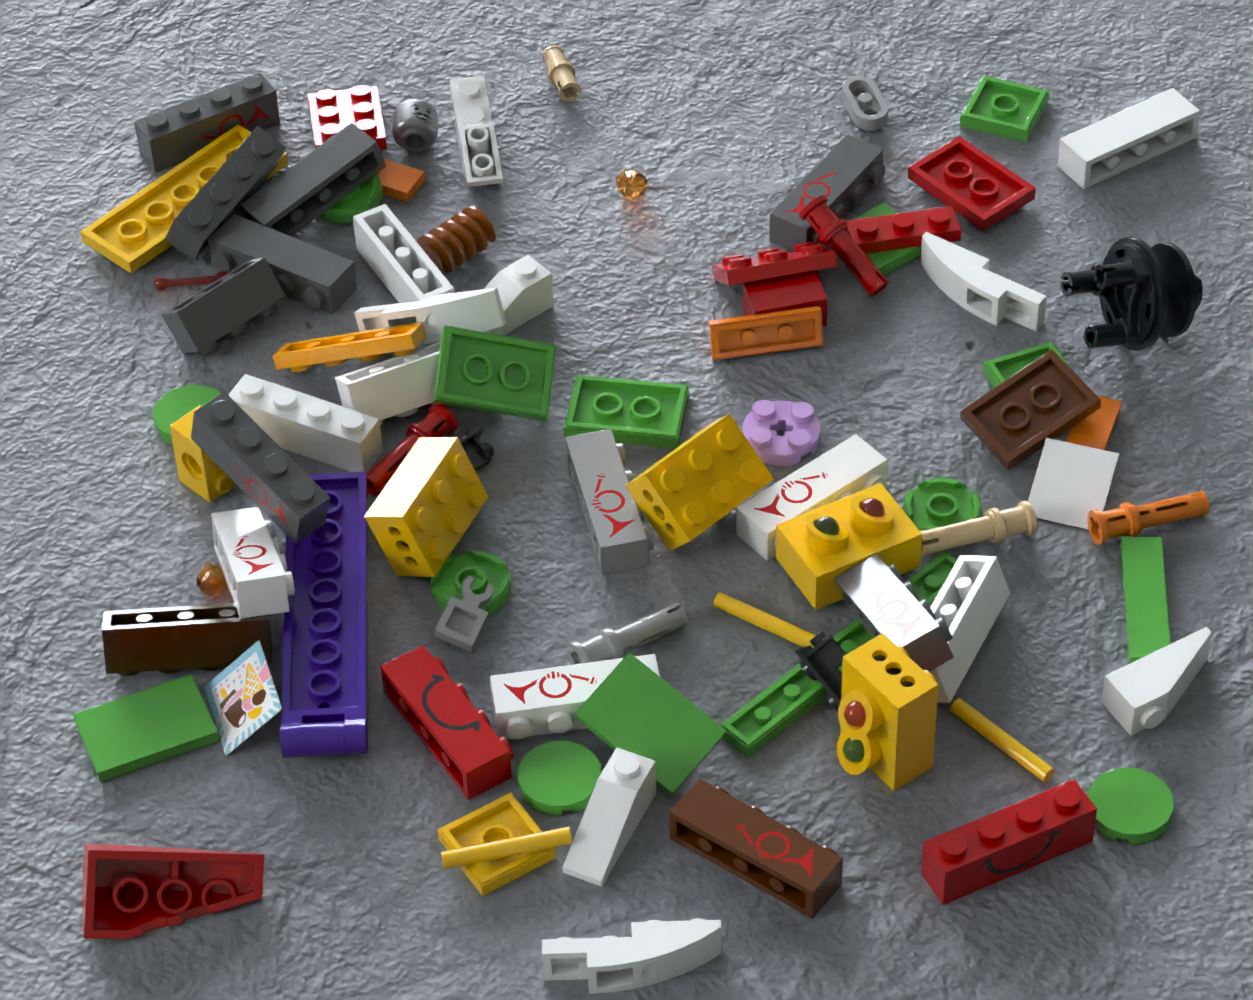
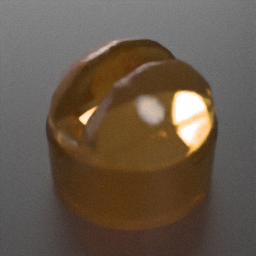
(631, 183)
(211, 579)

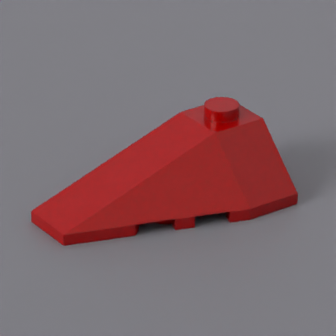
(154, 887)

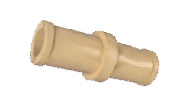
(561, 73)

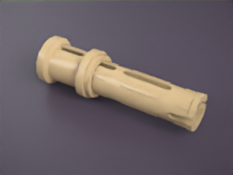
(994, 526)

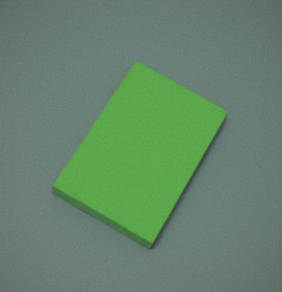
(494, 373)
(631, 408)
(651, 719)
(145, 727)

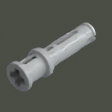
(613, 644)

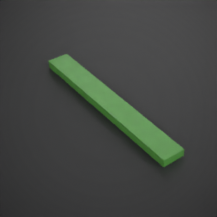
(797, 693)

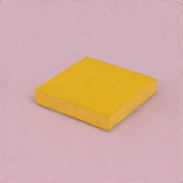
(491, 823)

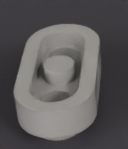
(865, 103)

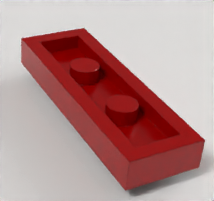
(904, 229)

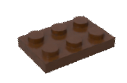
(1029, 408)

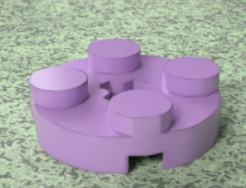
(795, 418)

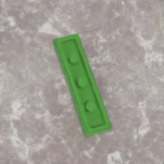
(1144, 596)

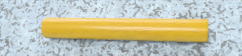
(763, 620)
(1002, 740)
(506, 848)

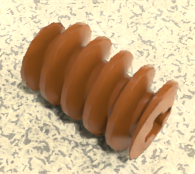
(458, 239)

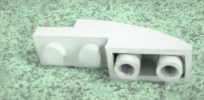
(475, 131)
(970, 284)
(469, 310)
(650, 956)

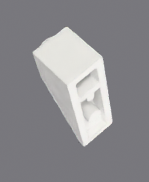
(523, 291)
(1151, 686)
(611, 816)

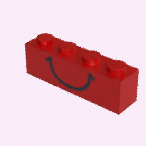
(447, 721)
(1008, 841)

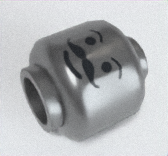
(415, 125)

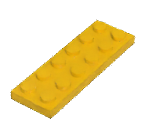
(138, 226)

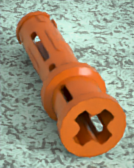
(1131, 519)

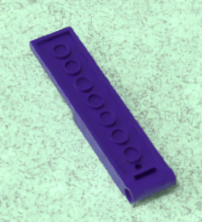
(328, 629)

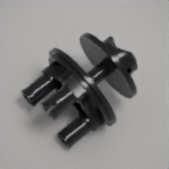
(1140, 294)

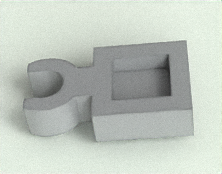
(463, 618)

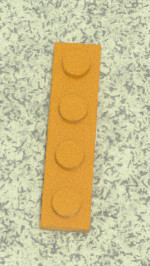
(337, 349)

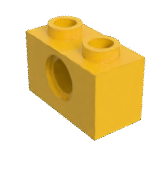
(194, 465)

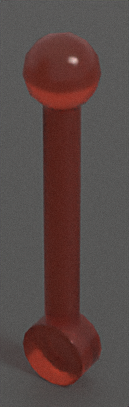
(162, 283)

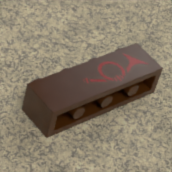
(756, 848)

